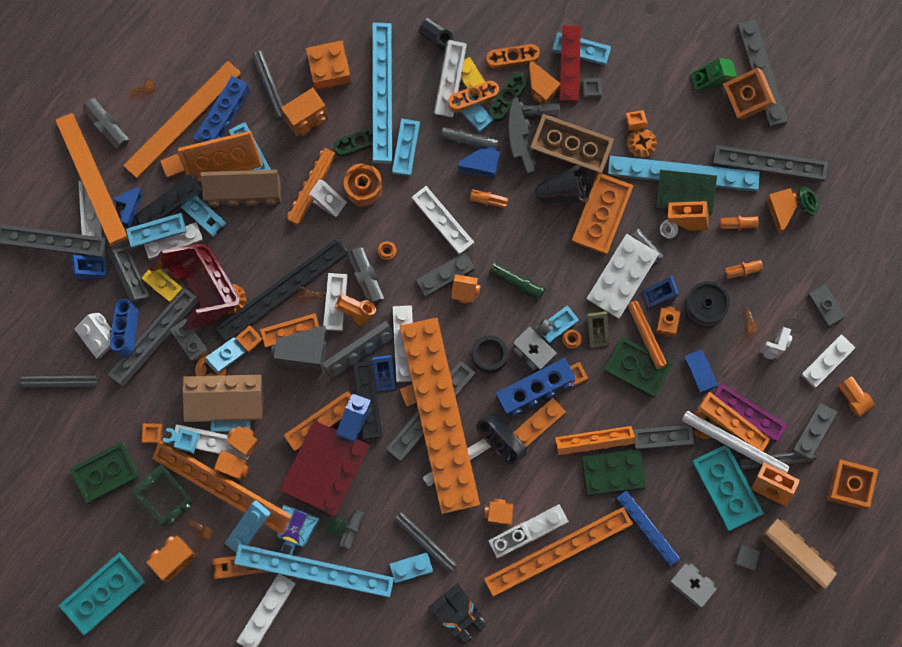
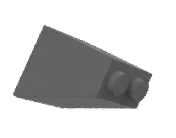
(302, 349)

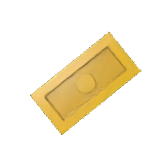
(470, 75)
(162, 284)

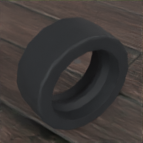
(485, 340)

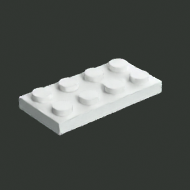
(622, 276)

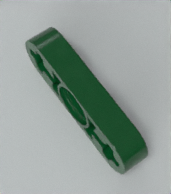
(519, 89)
(345, 140)

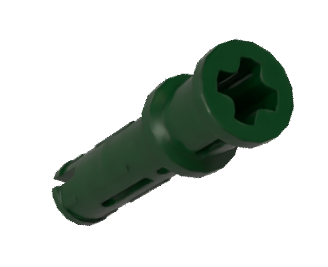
(525, 286)

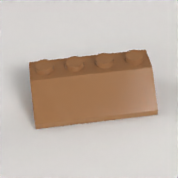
(572, 143)
(241, 187)
(223, 398)
(798, 555)

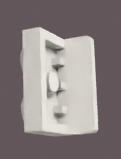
(95, 334)
(782, 341)

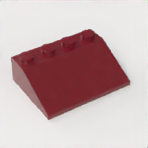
(323, 469)

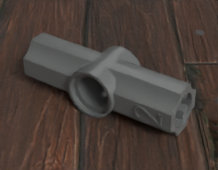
(105, 124)
(365, 276)

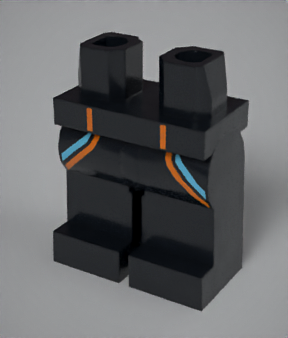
(458, 621)

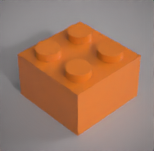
(328, 65)
(749, 93)
(304, 112)
(852, 484)
(171, 558)

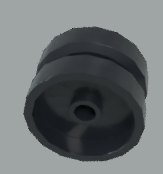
(713, 295)

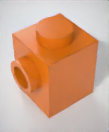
(465, 288)
(667, 321)
(242, 440)
(499, 512)

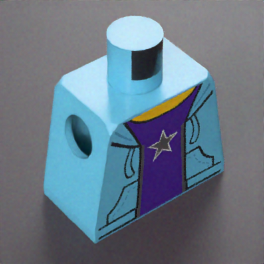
(298, 530)

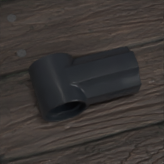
(435, 33)

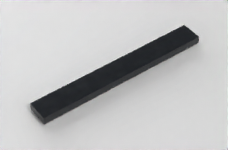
(282, 290)

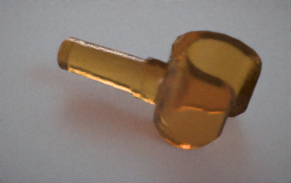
(148, 87)
(310, 293)
(752, 327)
(206, 531)

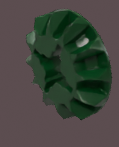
(807, 201)

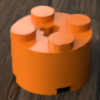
(368, 176)

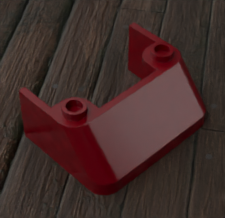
(204, 277)

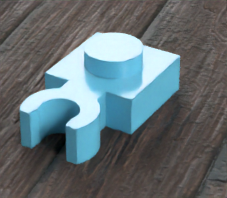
(184, 440)

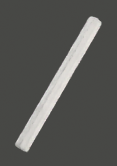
(733, 441)

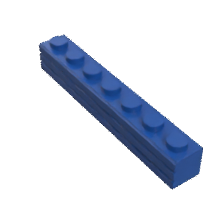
(647, 528)

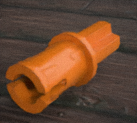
(488, 198)
(739, 222)
(743, 269)

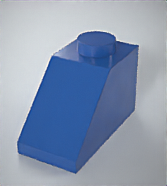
(481, 163)
(353, 418)

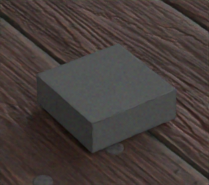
(592, 88)
(747, 558)

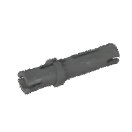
(467, 138)

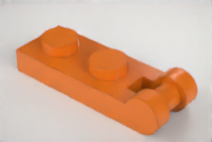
(233, 569)

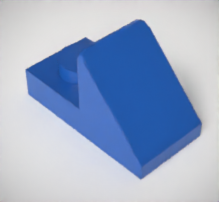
(131, 202)

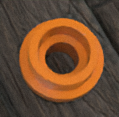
(387, 245)
(576, 335)

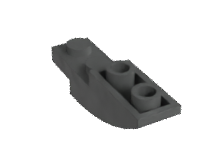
(517, 130)

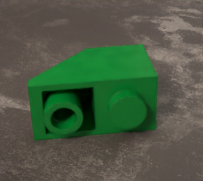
(713, 74)

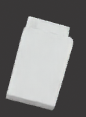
(327, 198)

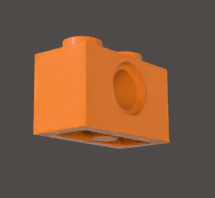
(775, 484)

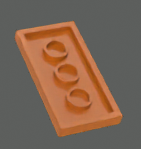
(227, 153)
(602, 213)

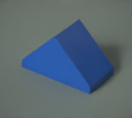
(88, 267)
(661, 292)
(383, 373)

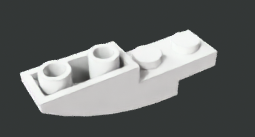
(528, 531)

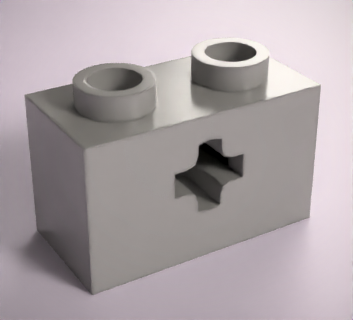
(532, 340)
(699, 595)

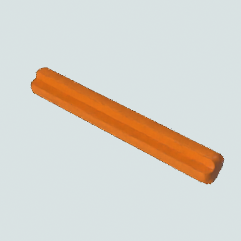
(647, 335)

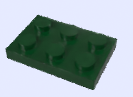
(685, 187)
(635, 367)
(104, 472)
(613, 472)

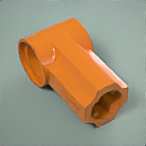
(360, 311)
(858, 400)

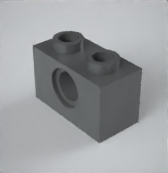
(189, 342)

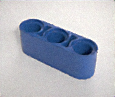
(123, 336)

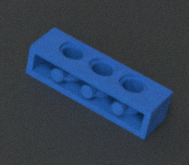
(223, 111)
(560, 369)

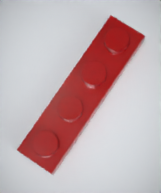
(570, 63)

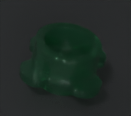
(333, 528)

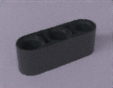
(494, 432)

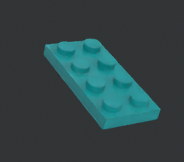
(727, 487)
(102, 594)

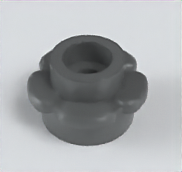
(544, 327)

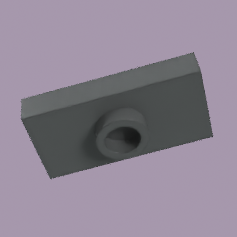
(826, 305)

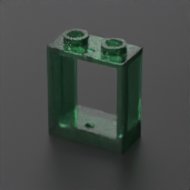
(148, 482)

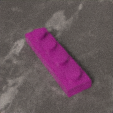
(752, 413)

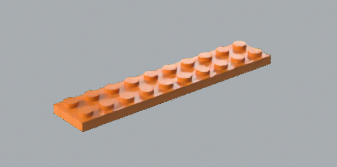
(439, 416)

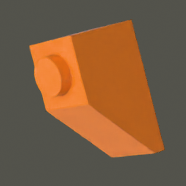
(542, 84)
(782, 207)
(689, 215)
(231, 466)

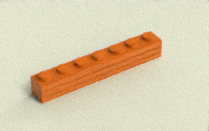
(304, 199)

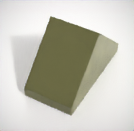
(597, 329)

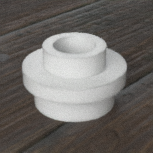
(665, 229)

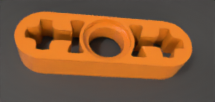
(517, 49)
(478, 89)

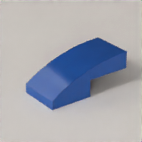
(701, 371)

